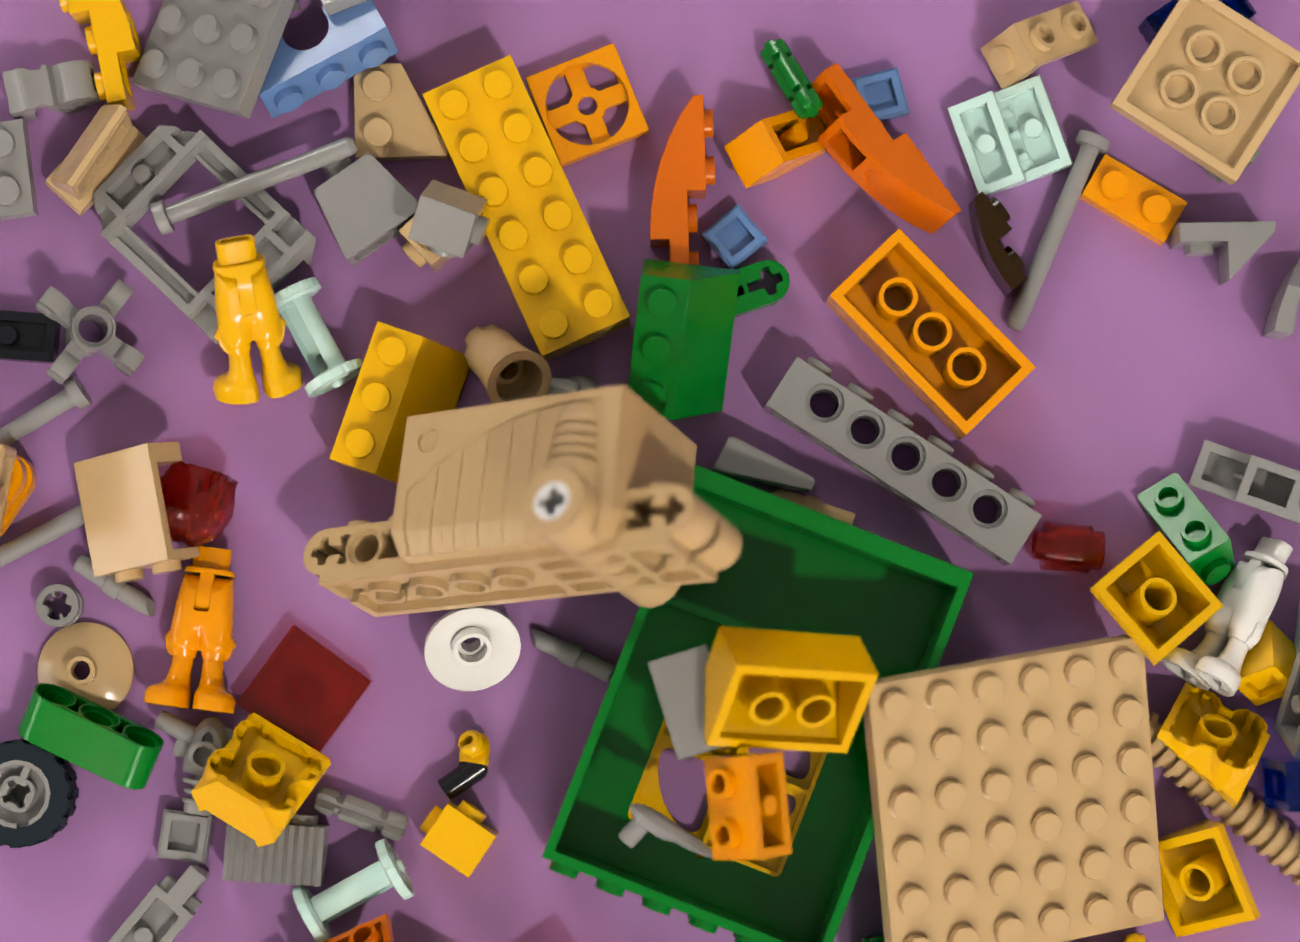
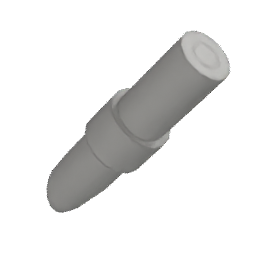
(118, 591)
(572, 655)

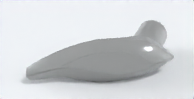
(650, 820)

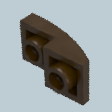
(989, 227)

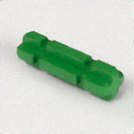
(791, 78)

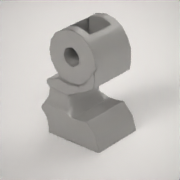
(58, 87)

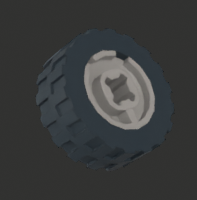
(34, 794)

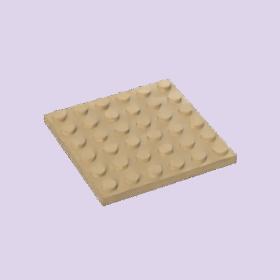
(1016, 797)

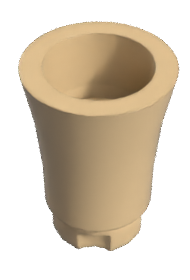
(505, 365)

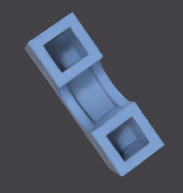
(353, 43)

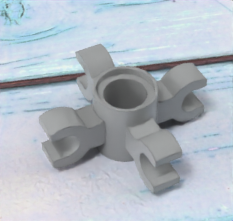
(60, 309)

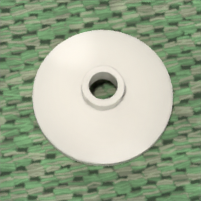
(477, 663)

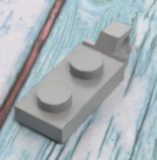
(164, 909)

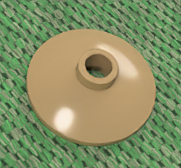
(105, 653)

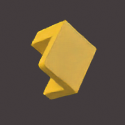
(1267, 666)

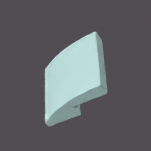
(1010, 136)

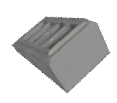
(750, 464)

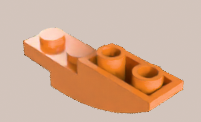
(883, 167)
(680, 177)

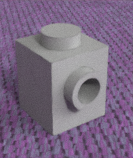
(449, 220)

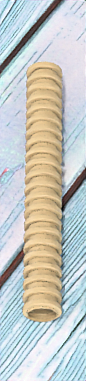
(1247, 818)

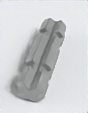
(361, 813)

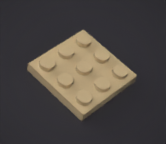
(1210, 85)

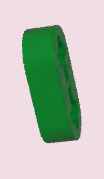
(759, 298)

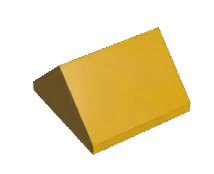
(1203, 880)

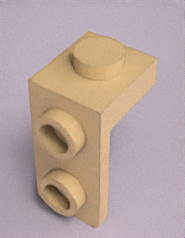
(1037, 42)

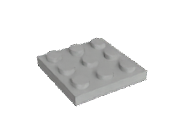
(213, 51)

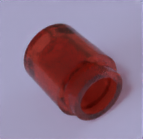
(1068, 547)

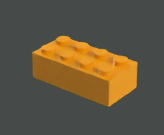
(929, 334)

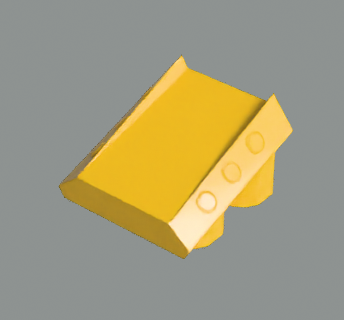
(1215, 741)
(259, 779)

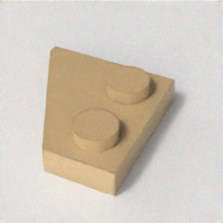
(392, 117)

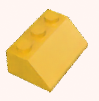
(397, 380)
(786, 689)

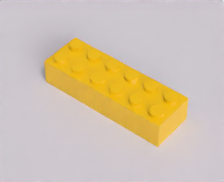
(531, 208)

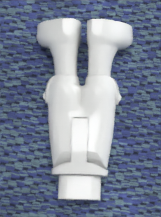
(1237, 627)

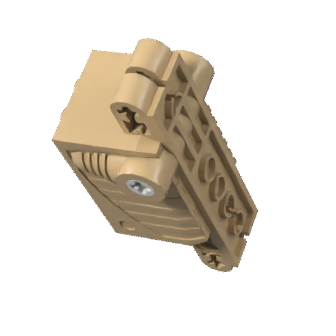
(530, 508)

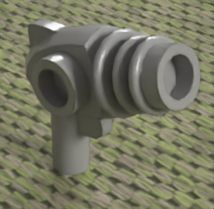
(195, 746)

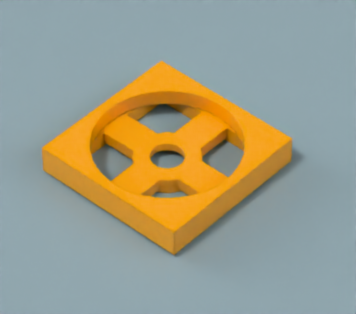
(572, 70)

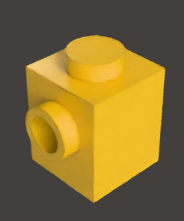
(458, 835)

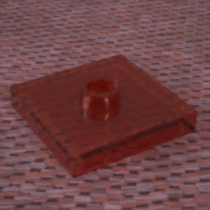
(305, 689)

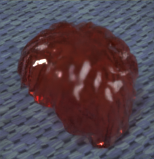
(197, 502)

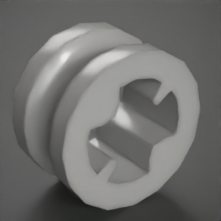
(46, 611)

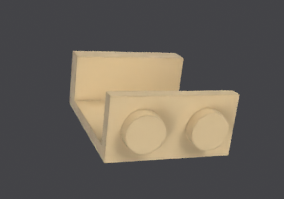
(128, 512)

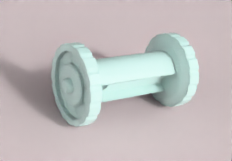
(314, 338)
(352, 891)

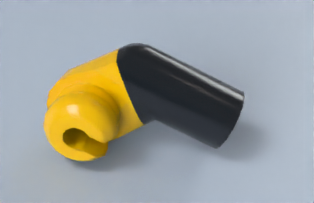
(472, 766)

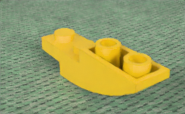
(113, 40)

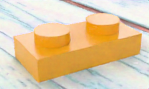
(1133, 200)

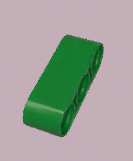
(90, 736)

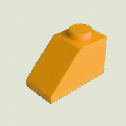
(775, 147)

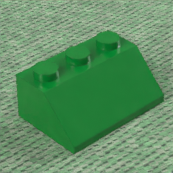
(683, 337)

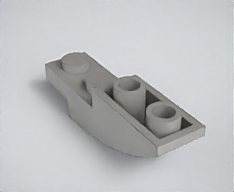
(1248, 480)

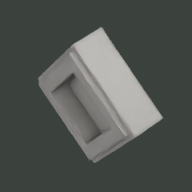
(185, 836)

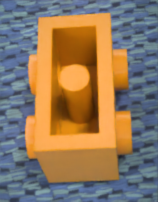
(743, 805)

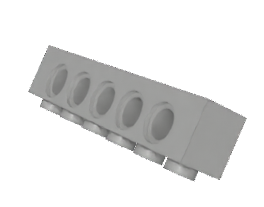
(1014, 514)

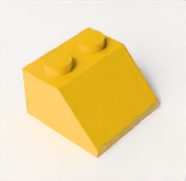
(1156, 597)

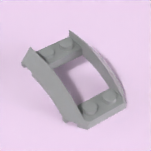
(149, 175)

